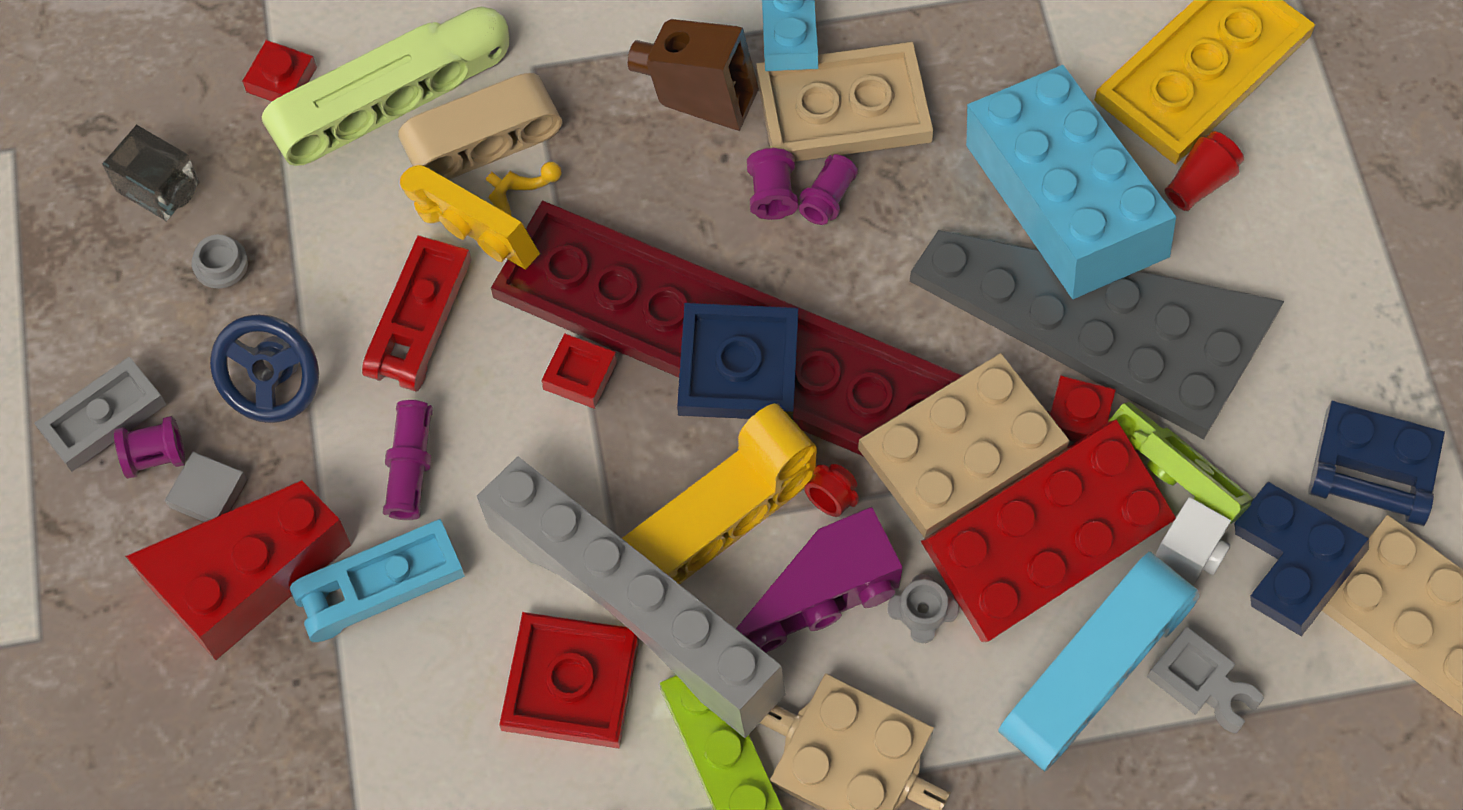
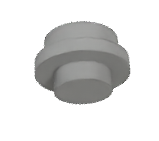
(219, 261)

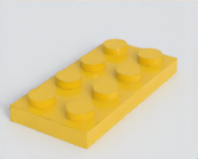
(1201, 69)

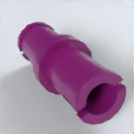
(408, 460)

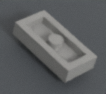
(88, 419)

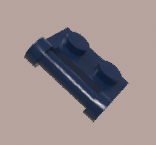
(1382, 449)

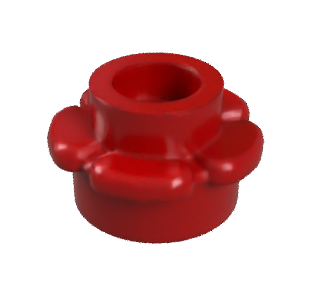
(832, 489)

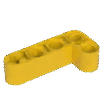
(730, 500)

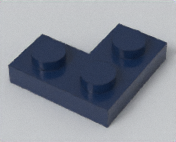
(1311, 552)

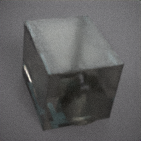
(151, 173)

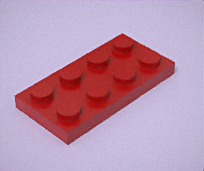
(1048, 530)

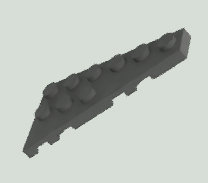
(1145, 335)

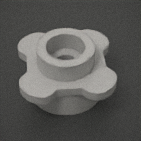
(928, 592)

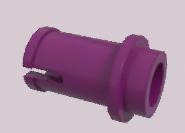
(822, 200)

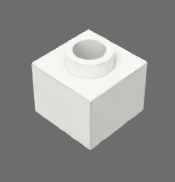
(1195, 541)

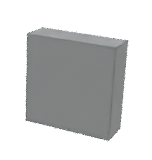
(205, 488)

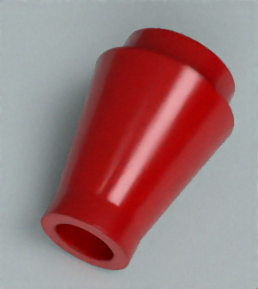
(1206, 168)

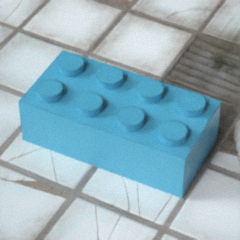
(1069, 181)

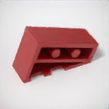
(241, 564)

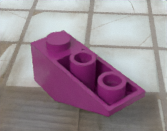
(832, 573)

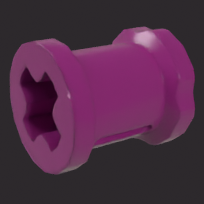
(772, 183)
(149, 447)

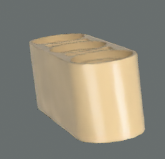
(481, 126)

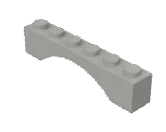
(691, 639)

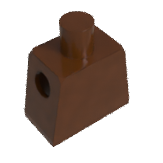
(699, 70)

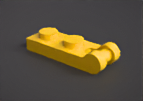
(468, 215)

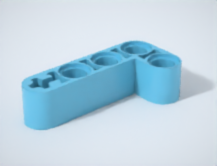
(1099, 660)

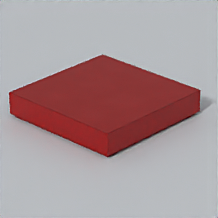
(569, 680)

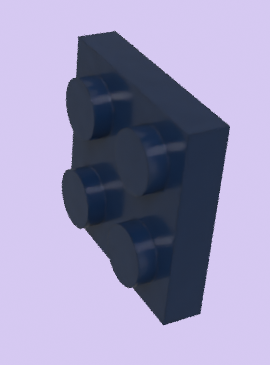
(736, 360)

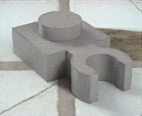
(1197, 675)

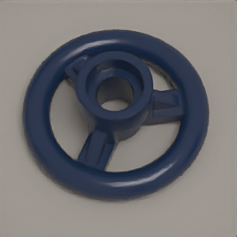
(284, 355)

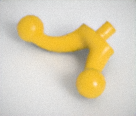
(549, 173)

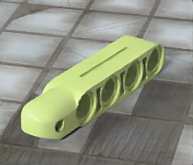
(384, 84)

